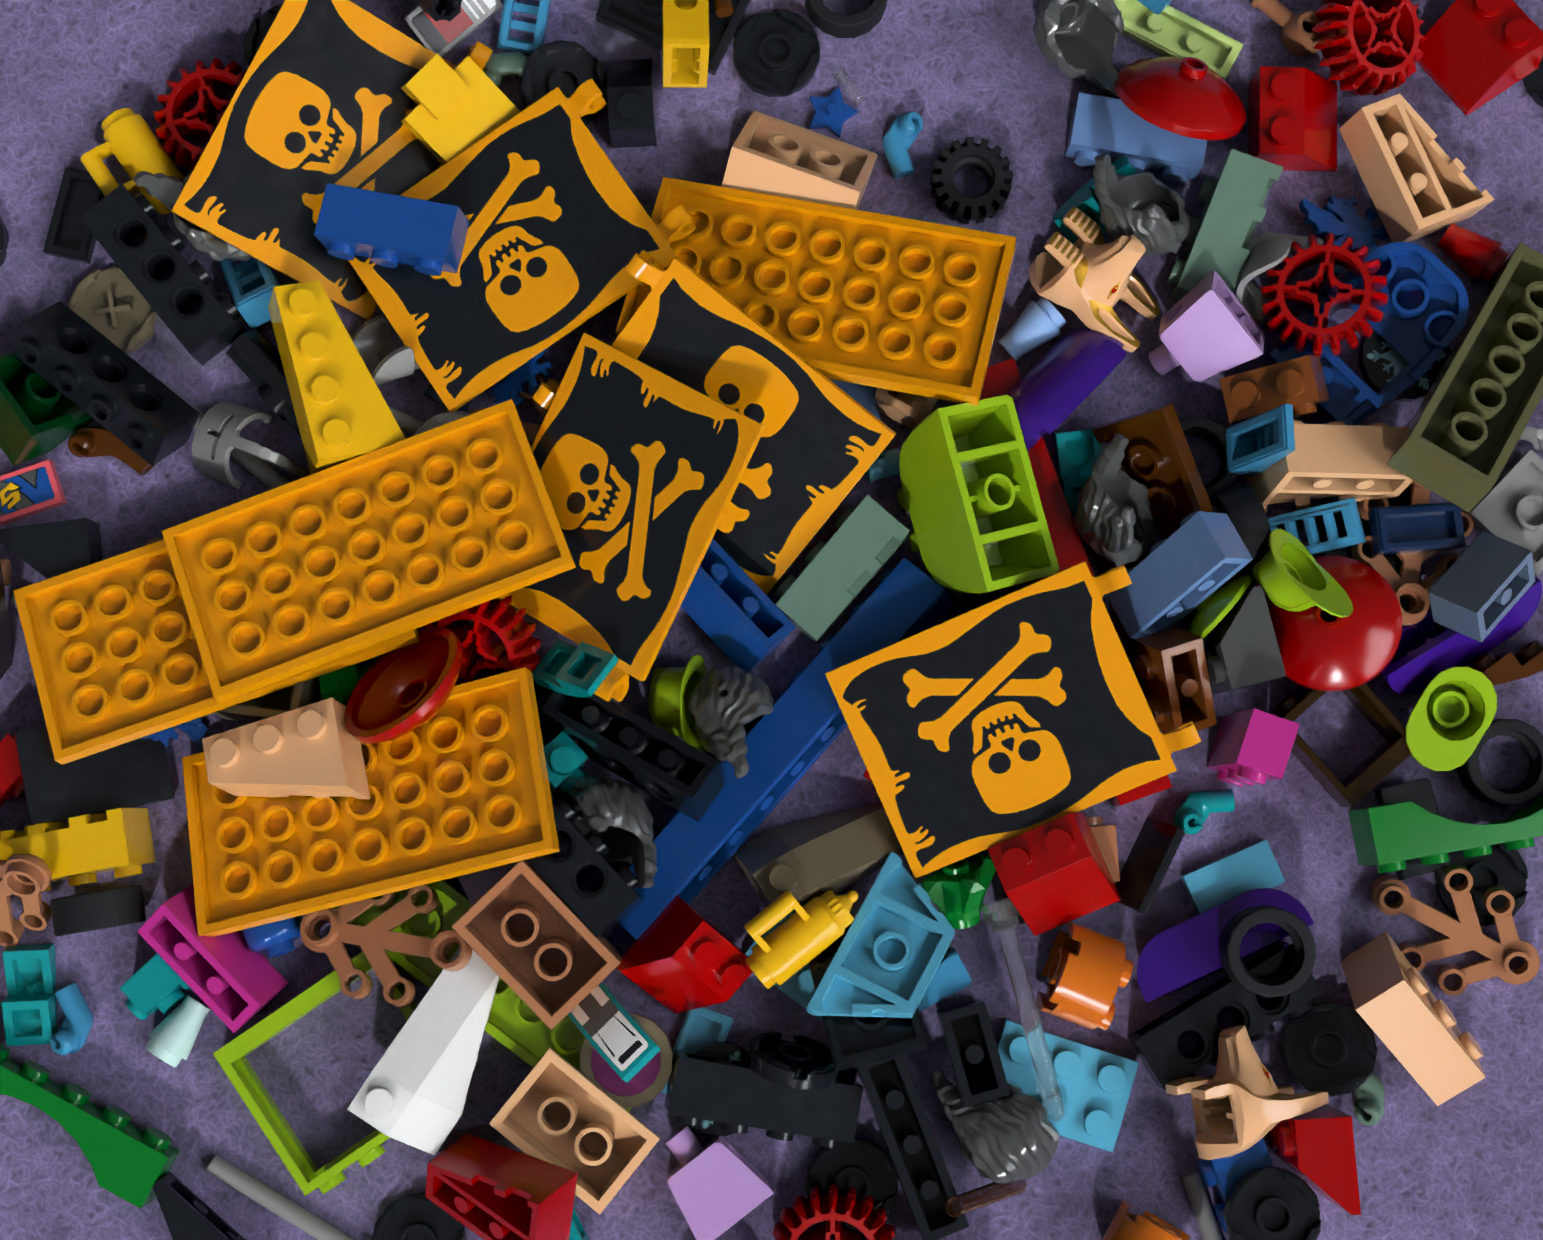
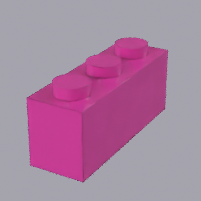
(1252, 747)
(217, 968)

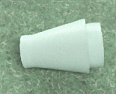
(177, 1033)

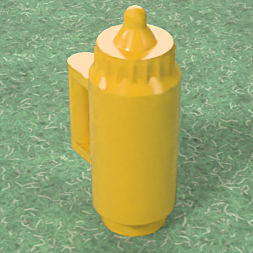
(135, 149)
(799, 936)

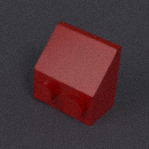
(1480, 50)
(1293, 119)
(1054, 873)
(685, 960)
(1322, 1152)

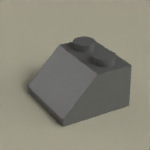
(1244, 646)

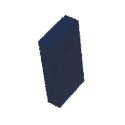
(1416, 528)

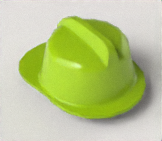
(1296, 580)
(671, 696)
(1450, 718)

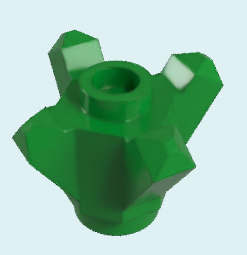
(960, 889)

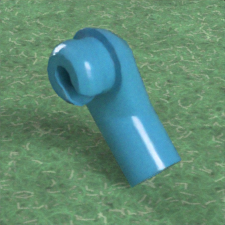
(898, 141)
(76, 1024)

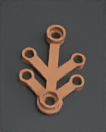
(1407, 582)
(24, 877)
(1462, 934)
(377, 939)

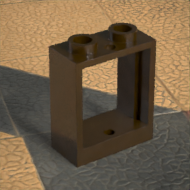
(1374, 768)

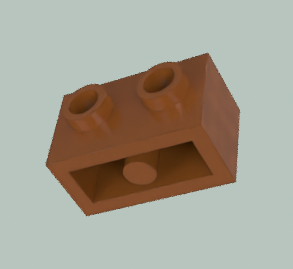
(1265, 388)
(1175, 678)

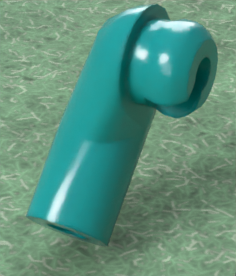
(1199, 805)

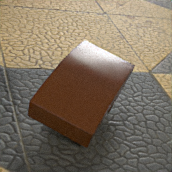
(1506, 668)

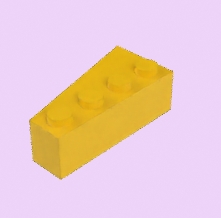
(327, 379)
(87, 845)

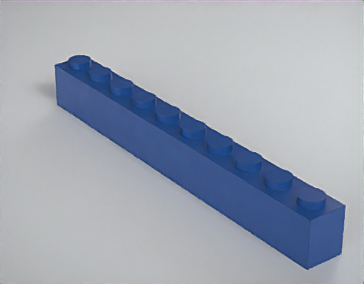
(784, 743)

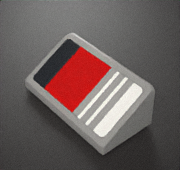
(445, 35)

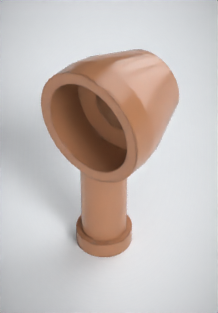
(1293, 35)

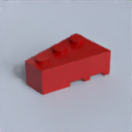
(502, 1191)

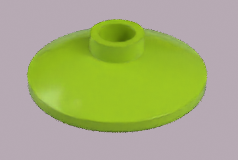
(1218, 605)

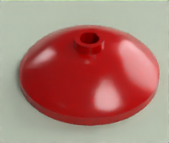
(1181, 97)
(1350, 648)
(405, 687)

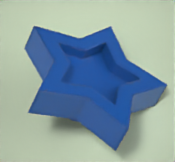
(831, 112)

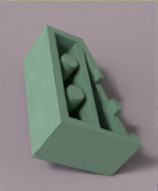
(1225, 223)
(840, 568)

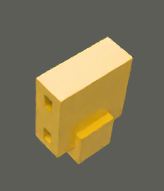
(454, 107)

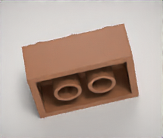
(536, 943)

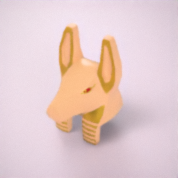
(1093, 277)
(1240, 1100)

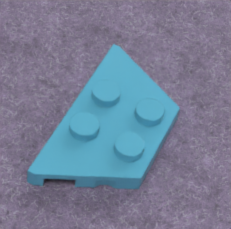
(886, 952)

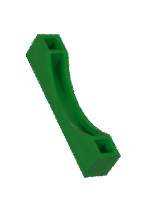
(1406, 831)
(120, 1154)

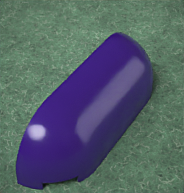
(1063, 380)
(1432, 648)
(1192, 947)

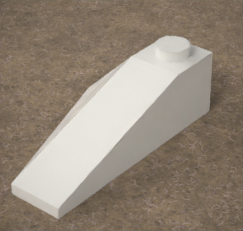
(427, 1069)

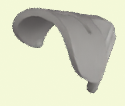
(1265, 253)
(375, 342)
(213, 454)

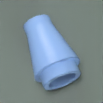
(1033, 328)

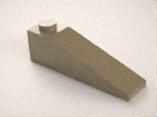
(818, 854)

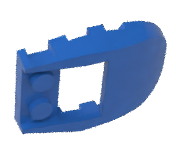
(1418, 322)

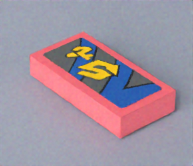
(29, 491)

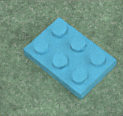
(1090, 1082)

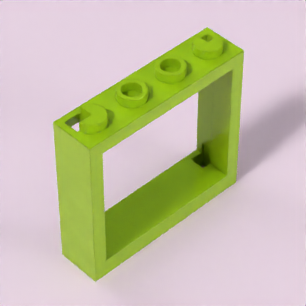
(264, 1109)

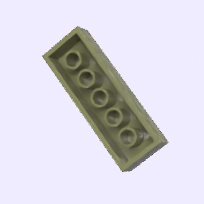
(1482, 391)

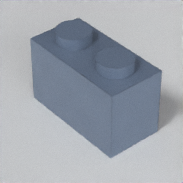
(1481, 586)

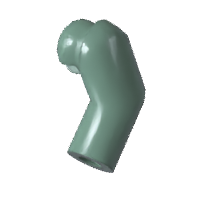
(504, 65)
(1369, 1101)

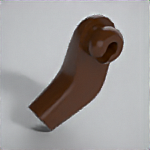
(101, 442)

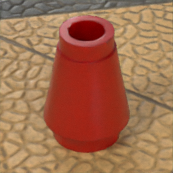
(1473, 252)

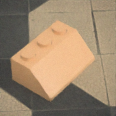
(797, 164)
(576, 1126)

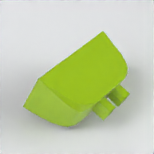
(975, 498)

